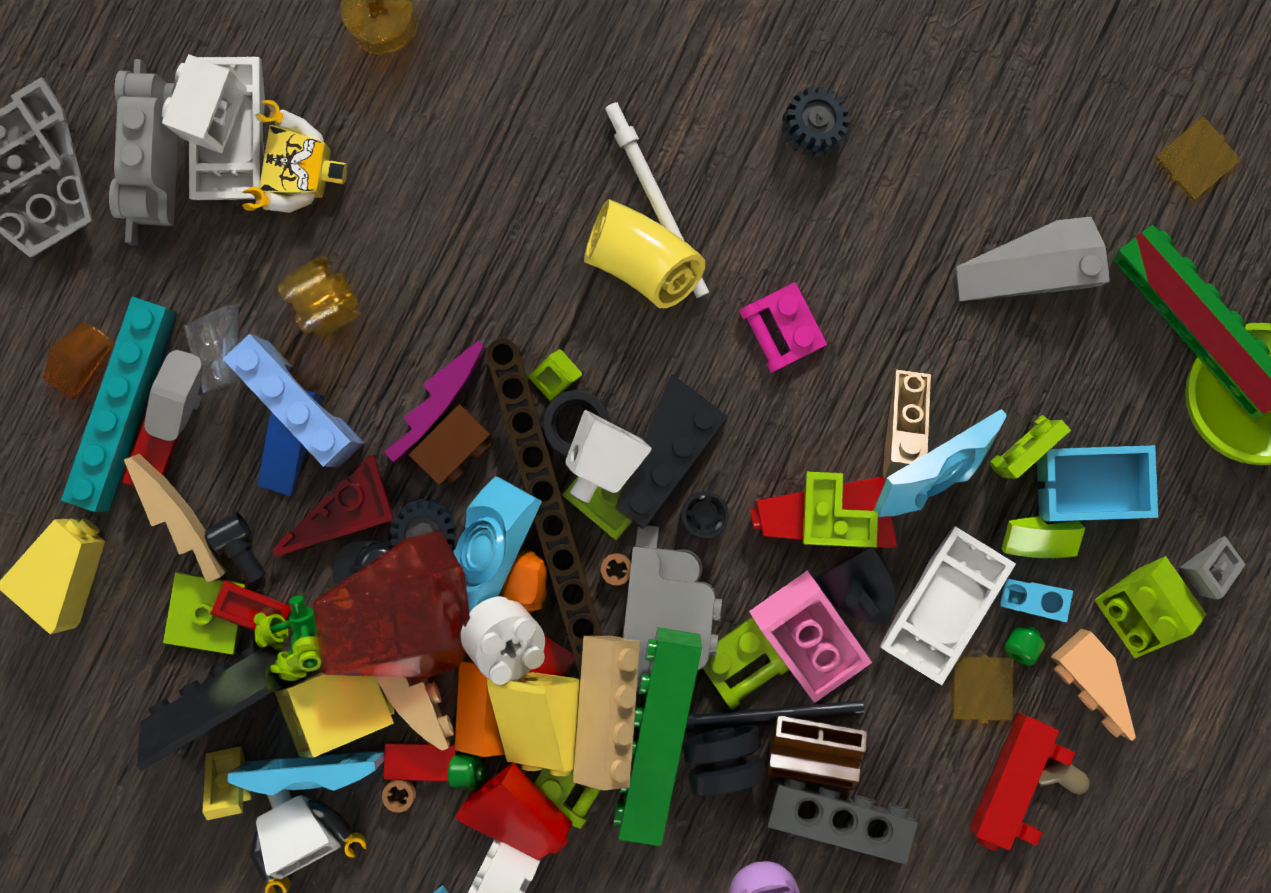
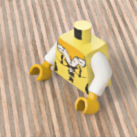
(293, 164)

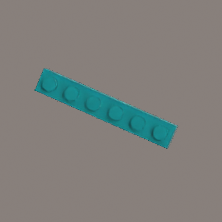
(119, 406)

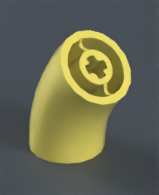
(643, 255)

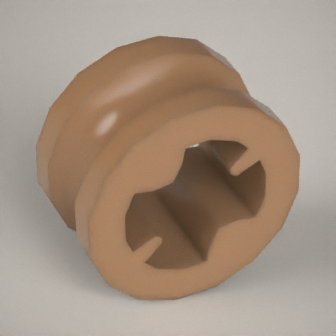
(619, 558)
(397, 806)

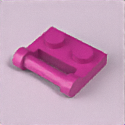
(793, 322)

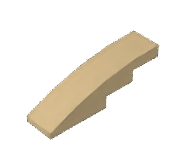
(166, 505)

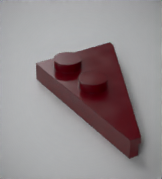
(352, 507)

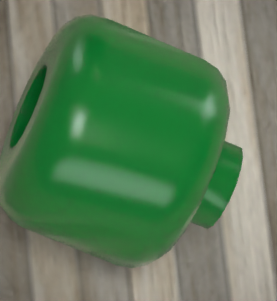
(1025, 645)
(465, 771)

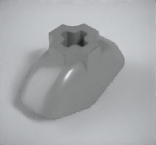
(174, 395)

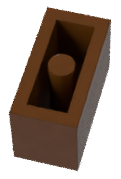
(451, 446)

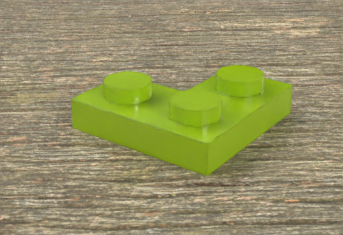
(826, 520)

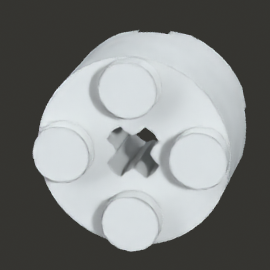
(503, 640)
(504, 871)

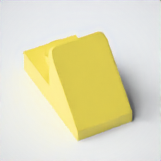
(219, 796)

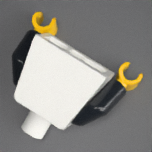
(297, 835)

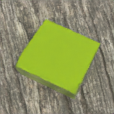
(555, 375)

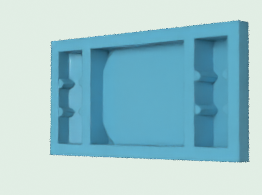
(939, 469)
(493, 536)
(300, 773)

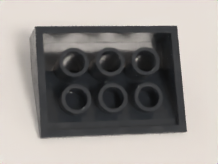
(207, 704)

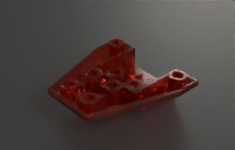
(396, 614)

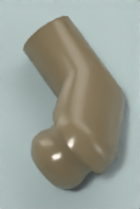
(1067, 776)

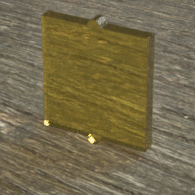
(1197, 158)
(983, 688)

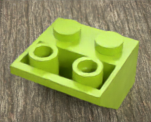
(1151, 608)

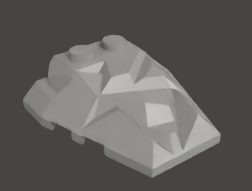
(39, 172)

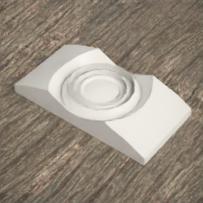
(241, 162)
(947, 605)

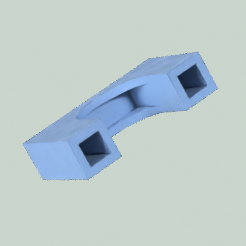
(268, 377)

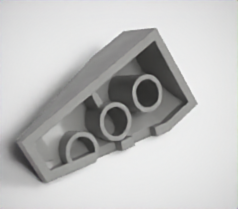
(1049, 259)

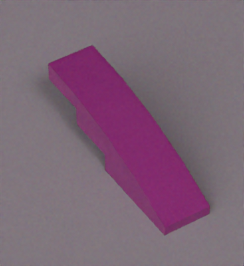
(444, 390)

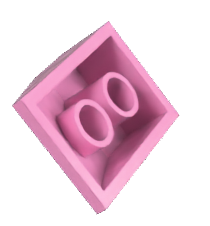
(810, 636)

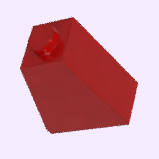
(517, 814)

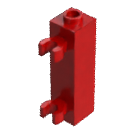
(1014, 783)

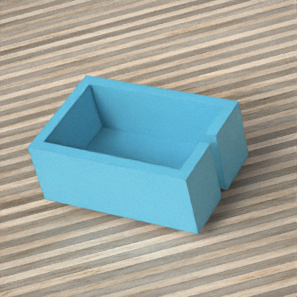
(1098, 483)

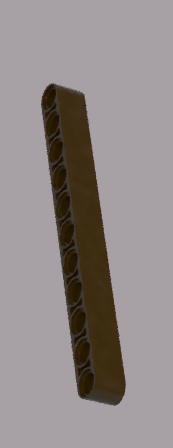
(555, 506)

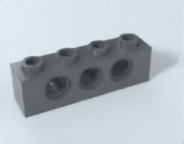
(891, 843)

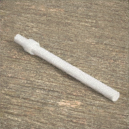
(627, 139)

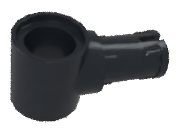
(232, 538)

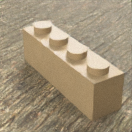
(606, 712)

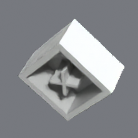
(203, 103)

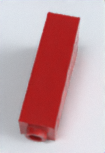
(784, 514)

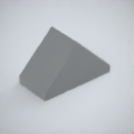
(1214, 569)

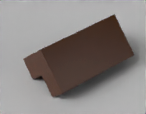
(816, 752)

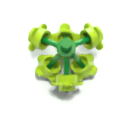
(304, 648)

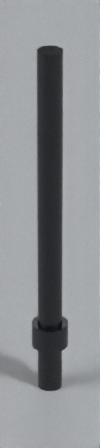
(770, 714)

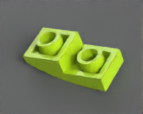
(1040, 540)

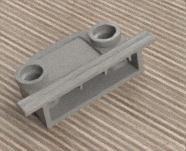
(143, 152)
(669, 596)

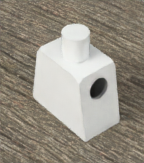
(603, 456)

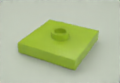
(190, 617)

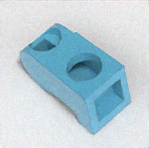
(1037, 599)

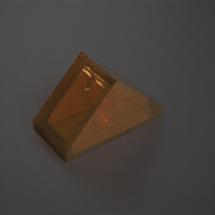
(76, 358)

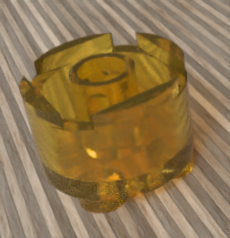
(385, 32)
(319, 297)

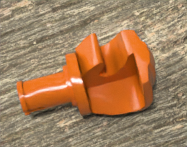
(527, 580)

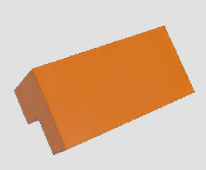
(475, 718)

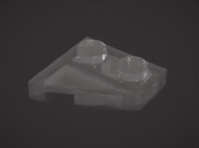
(211, 340)

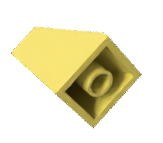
(56, 574)
(333, 711)
(538, 721)

